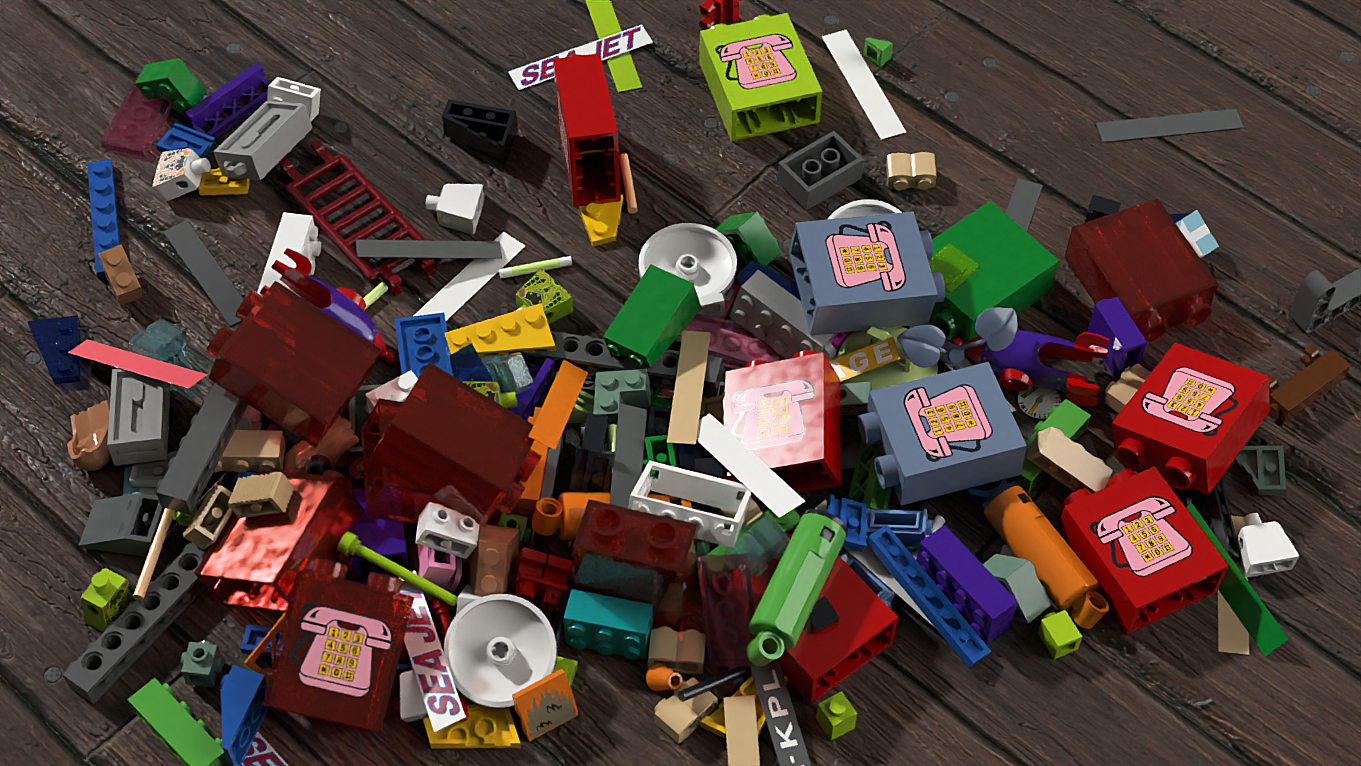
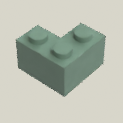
(622, 387)
(1022, 583)

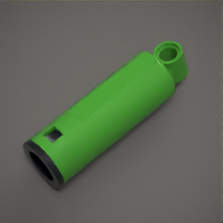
(795, 585)

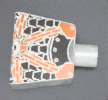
(179, 173)

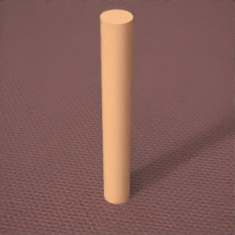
(628, 183)

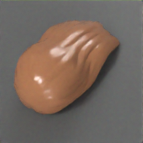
(90, 437)
(333, 445)

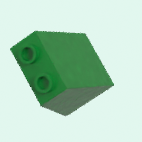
(652, 317)

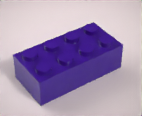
(967, 584)

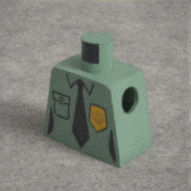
(853, 402)

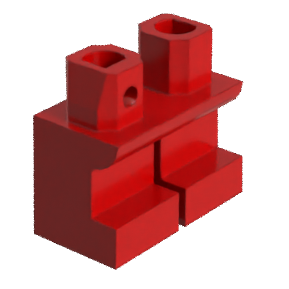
(718, 12)
(540, 576)

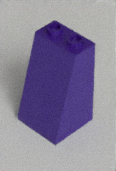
(380, 536)

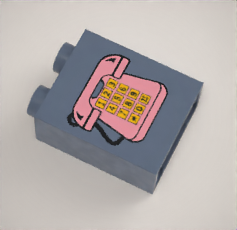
(864, 272)
(942, 434)

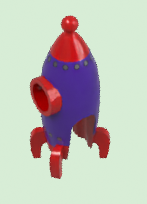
(339, 303)
(1021, 366)

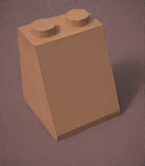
(491, 563)

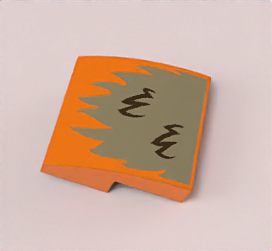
(545, 704)

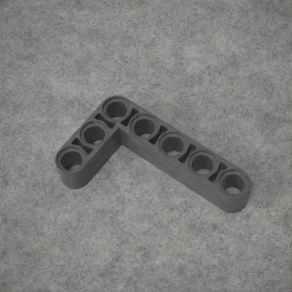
(1323, 301)

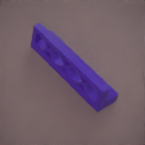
(226, 100)
(533, 396)

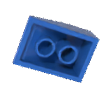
(241, 711)

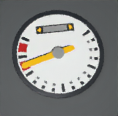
(1038, 402)

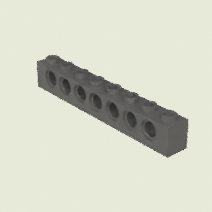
(593, 356)
(152, 623)

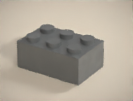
(820, 170)

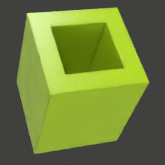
(1059, 634)
(836, 715)

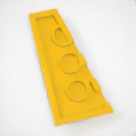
(511, 332)

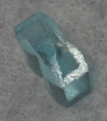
(159, 341)
(510, 372)
(763, 543)

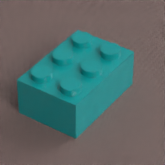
(608, 624)

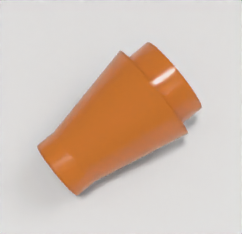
(662, 678)

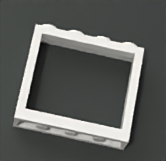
(695, 488)

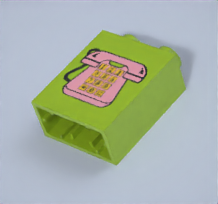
(759, 76)

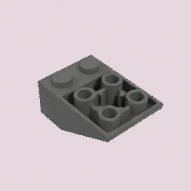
(123, 524)

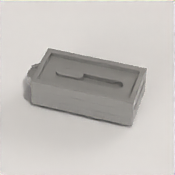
(263, 140)
(777, 318)
(138, 418)

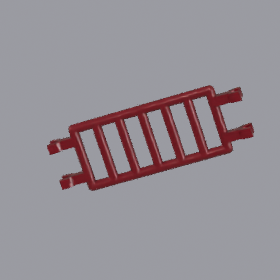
(328, 163)

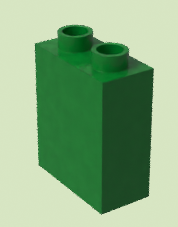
(1011, 272)

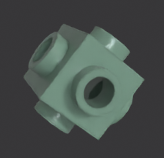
(201, 664)

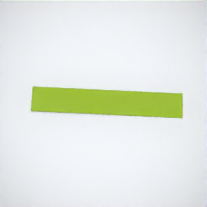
(621, 65)

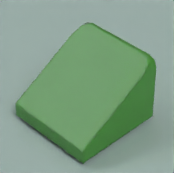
(878, 50)

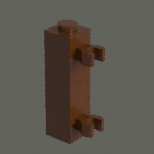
(1308, 385)

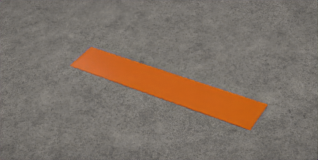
(558, 405)

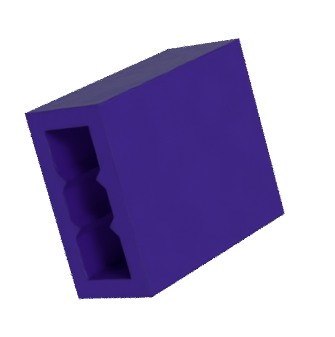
(1125, 340)

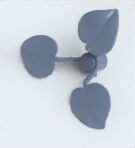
(925, 342)

